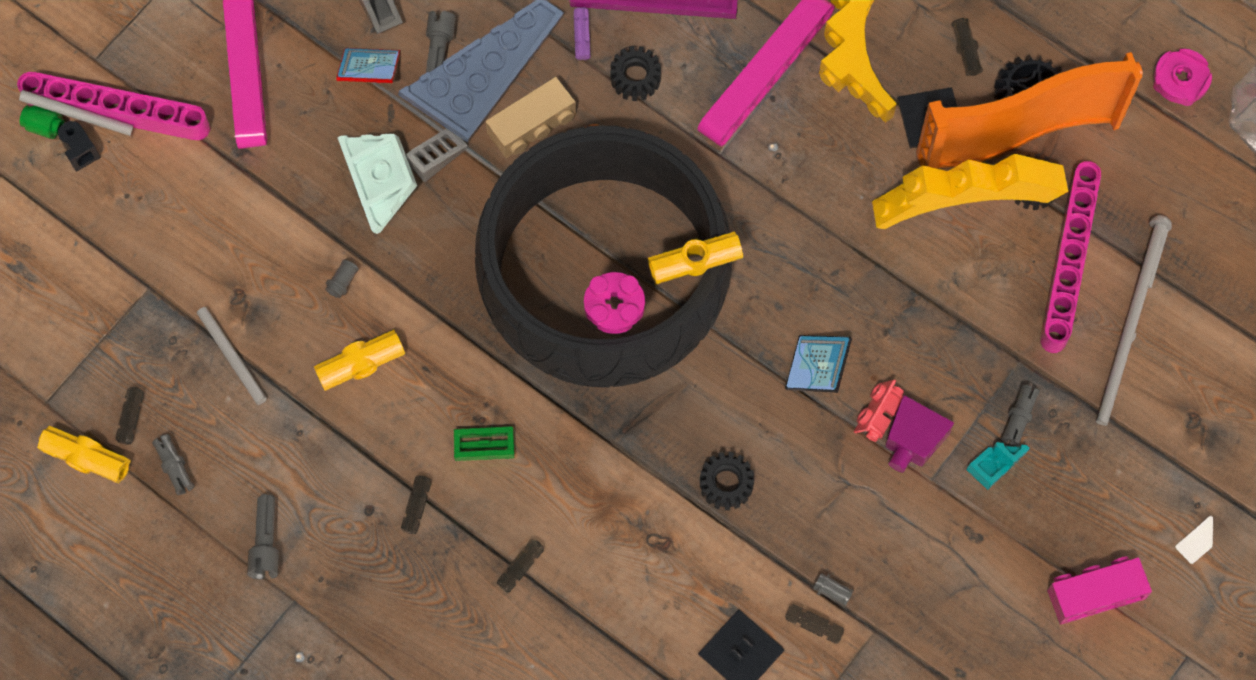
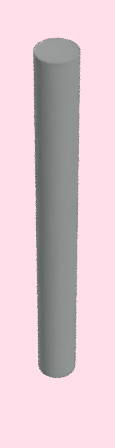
(76, 112)
(231, 355)

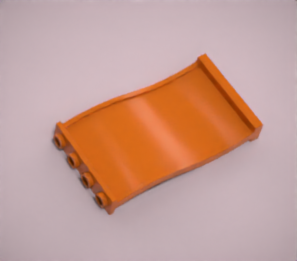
(1065, 100)

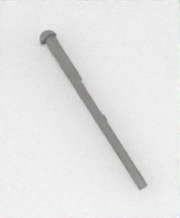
(1161, 227)

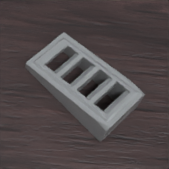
(435, 165)

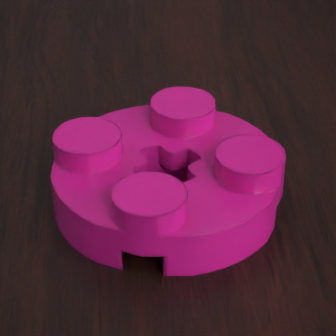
(1182, 91)
(614, 285)

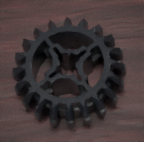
(1038, 71)

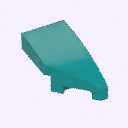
(995, 463)

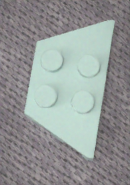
(379, 175)

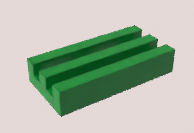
(487, 454)

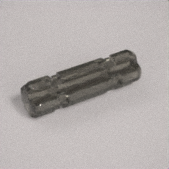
(129, 415)
(416, 504)
(520, 565)
(814, 624)

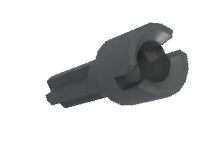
(439, 33)
(263, 555)

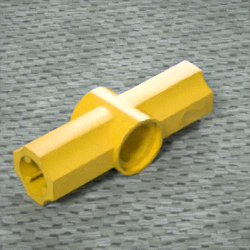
(713, 251)
(359, 360)
(83, 454)

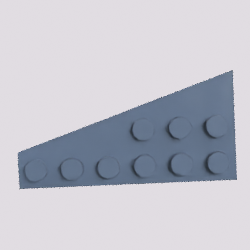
(478, 76)

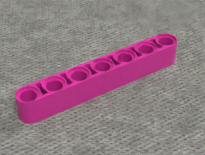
(764, 70)
(245, 73)
(129, 104)
(1066, 268)

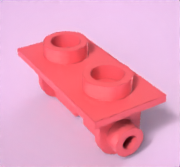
(871, 418)

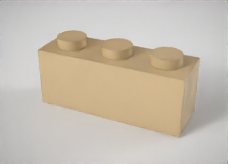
(531, 118)

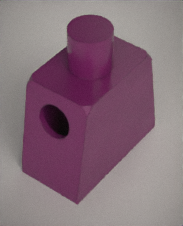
(915, 434)

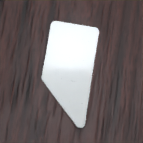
(1197, 542)

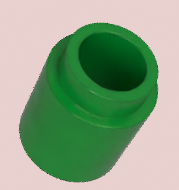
(41, 121)

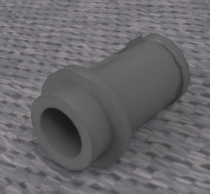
(341, 279)
(832, 589)

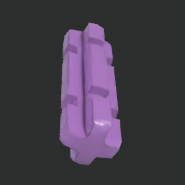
(581, 33)

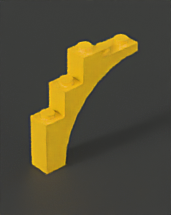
(849, 62)
(970, 182)

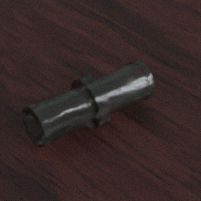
(967, 47)

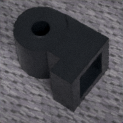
(78, 145)

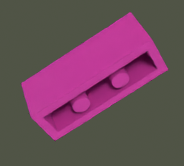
(1099, 589)

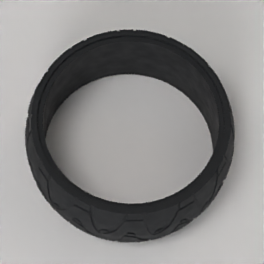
(592, 156)

